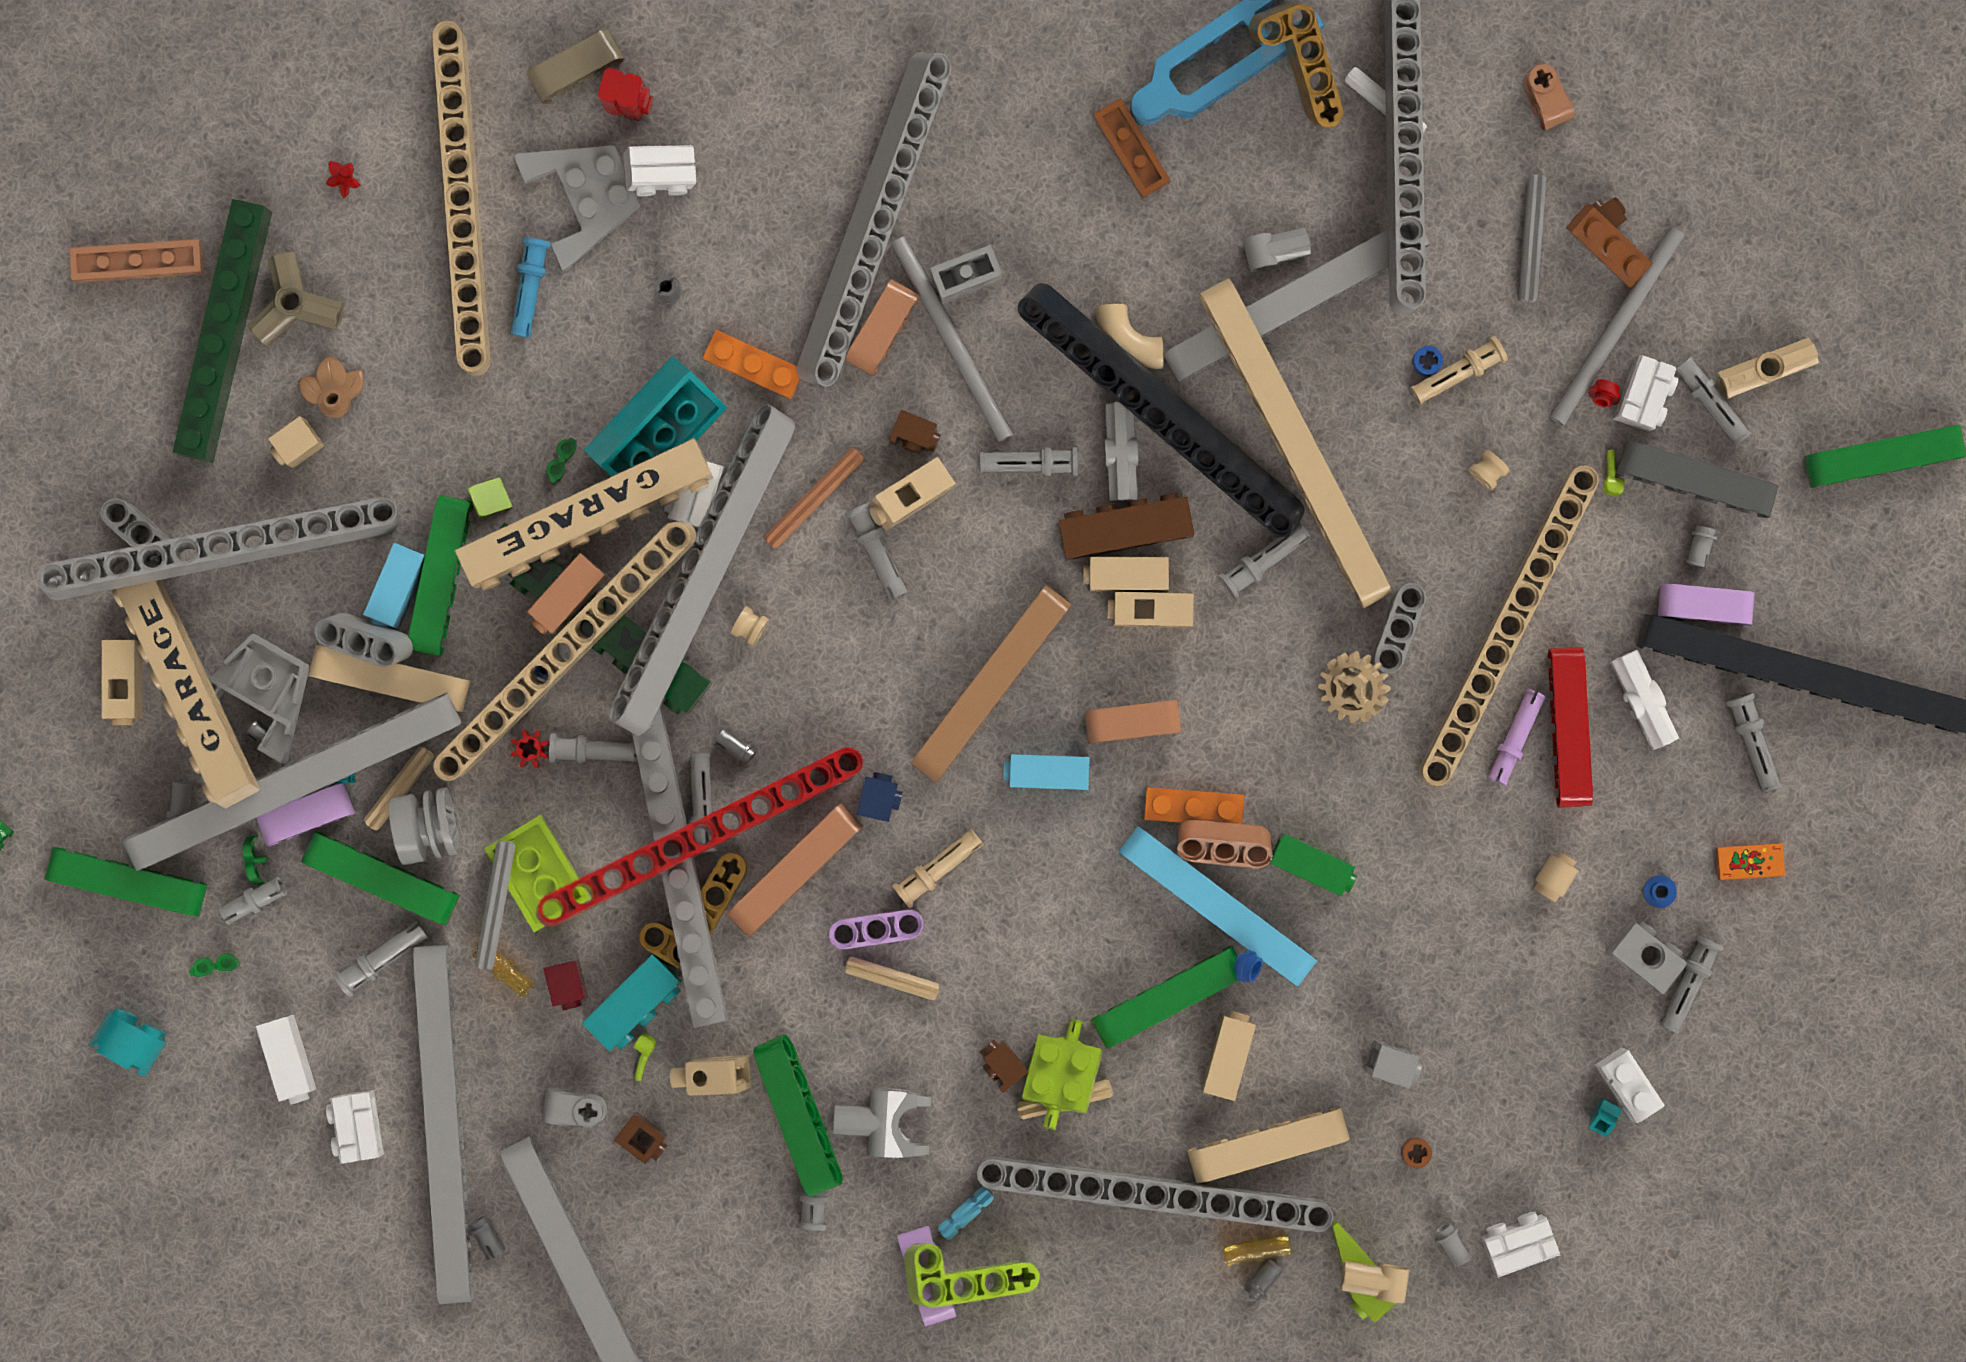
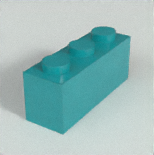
(633, 1003)

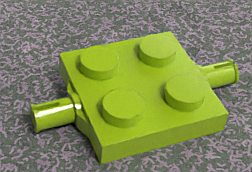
(1062, 1074)

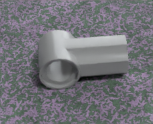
(1270, 249)

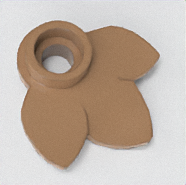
(332, 382)

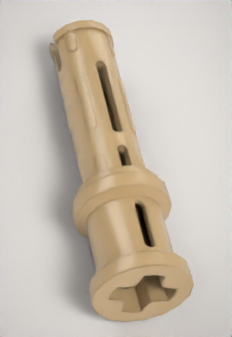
(1472, 359)
(926, 877)

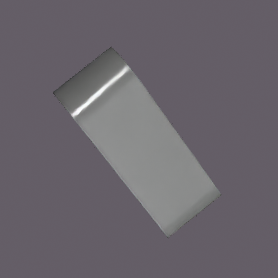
(131, 525)
(1410, 618)
(350, 641)

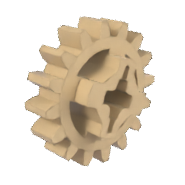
(1339, 690)

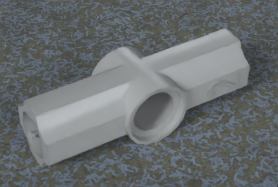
(1121, 453)

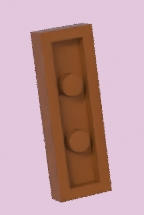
(1131, 148)
(1609, 245)

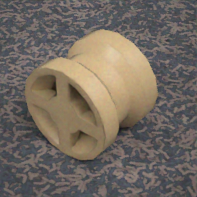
(1489, 470)
(749, 626)

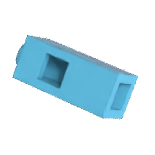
(395, 587)
(1047, 772)

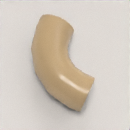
(1115, 323)

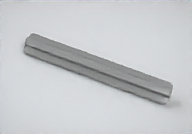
(1532, 238)
(495, 905)

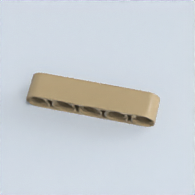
(392, 680)
(1268, 1146)

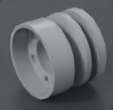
(419, 827)

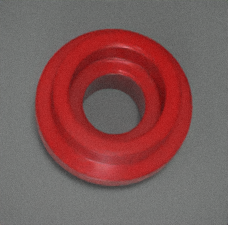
(1605, 393)

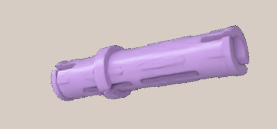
(1517, 735)

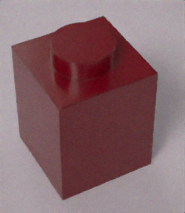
(566, 984)

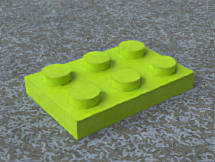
(537, 870)

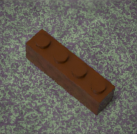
(1127, 527)

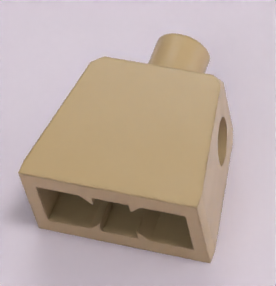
(723, 1075)

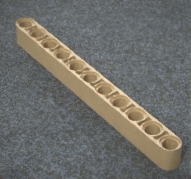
(453, 185)
(1295, 442)
(1519, 614)
(550, 658)

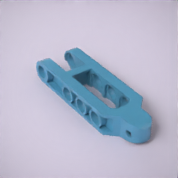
(1162, 97)

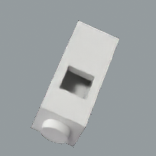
(286, 1059)

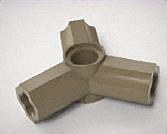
(287, 283)

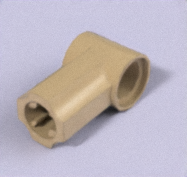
(1383, 1281)

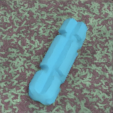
(965, 1213)

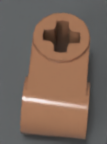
(1548, 100)

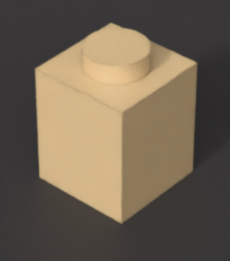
(295, 443)

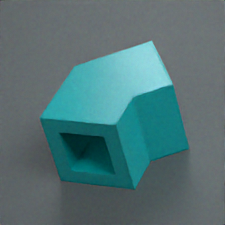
(1604, 1117)

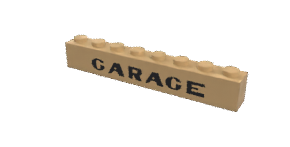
(585, 514)
(187, 692)

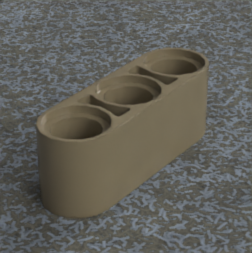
(572, 66)

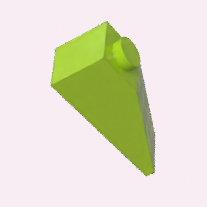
(1350, 1251)

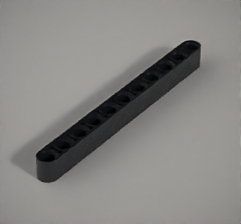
(1161, 409)
(1803, 673)

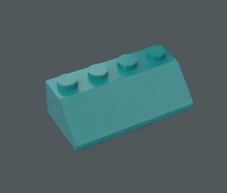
(658, 418)

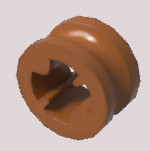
(1424, 1159)

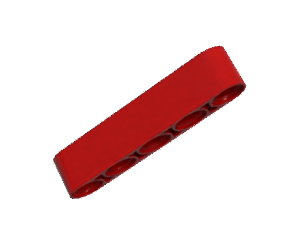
(1571, 723)

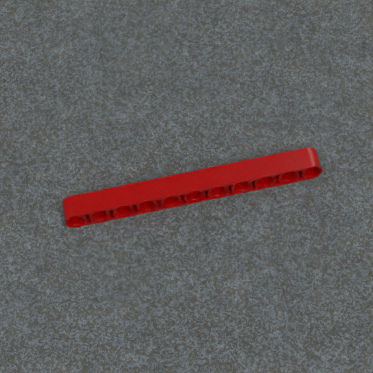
(689, 847)

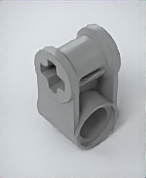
(566, 1107)

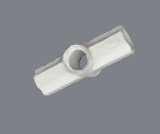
(1645, 700)

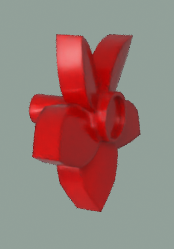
(343, 177)

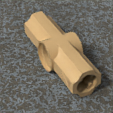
(1784, 362)

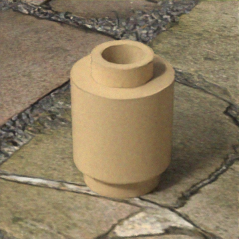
(1556, 876)

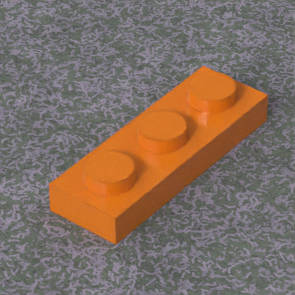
(752, 364)
(1184, 805)

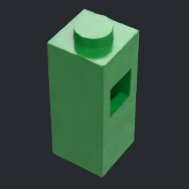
(1313, 865)

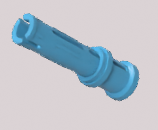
(530, 272)

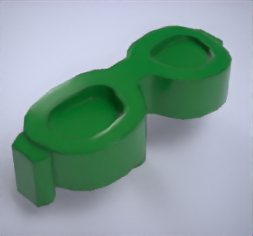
(556, 468)
(250, 860)
(205, 965)

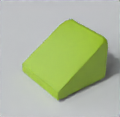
(489, 498)

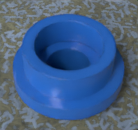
(1650, 895)
(1247, 966)

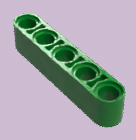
(1885, 456)
(438, 575)
(379, 878)
(125, 882)
(1167, 998)
(798, 1115)

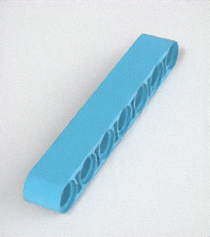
(1217, 906)

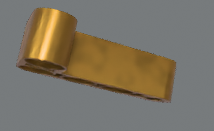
(1303, 67)
(713, 912)

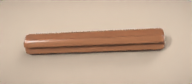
(813, 498)

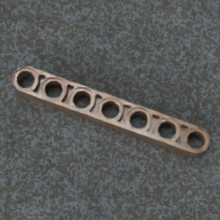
(991, 683)

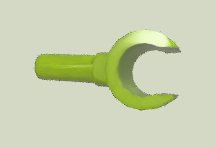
(1612, 485)
(645, 1045)

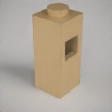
(911, 494)
(1127, 574)
(1151, 609)
(121, 681)
(1229, 1055)

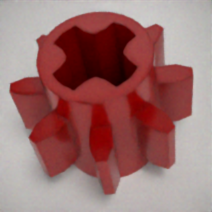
(521, 752)

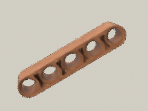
(794, 870)

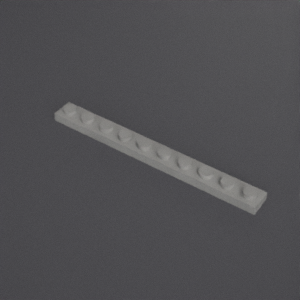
(681, 881)

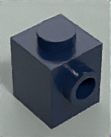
(879, 797)

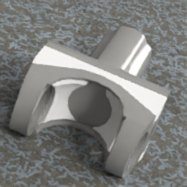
(881, 1122)

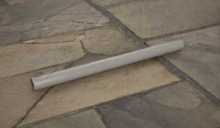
(1616, 327)
(951, 339)

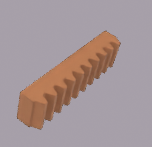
(136, 261)

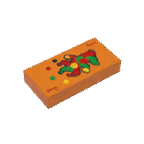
(1750, 861)

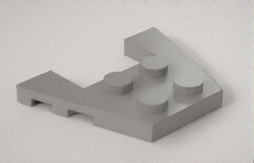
(595, 189)
(269, 682)

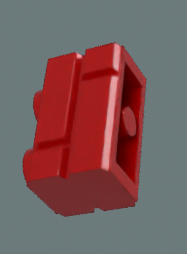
(624, 95)

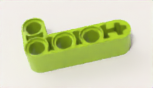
(972, 1278)

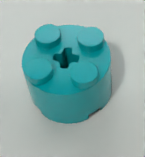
(127, 1042)

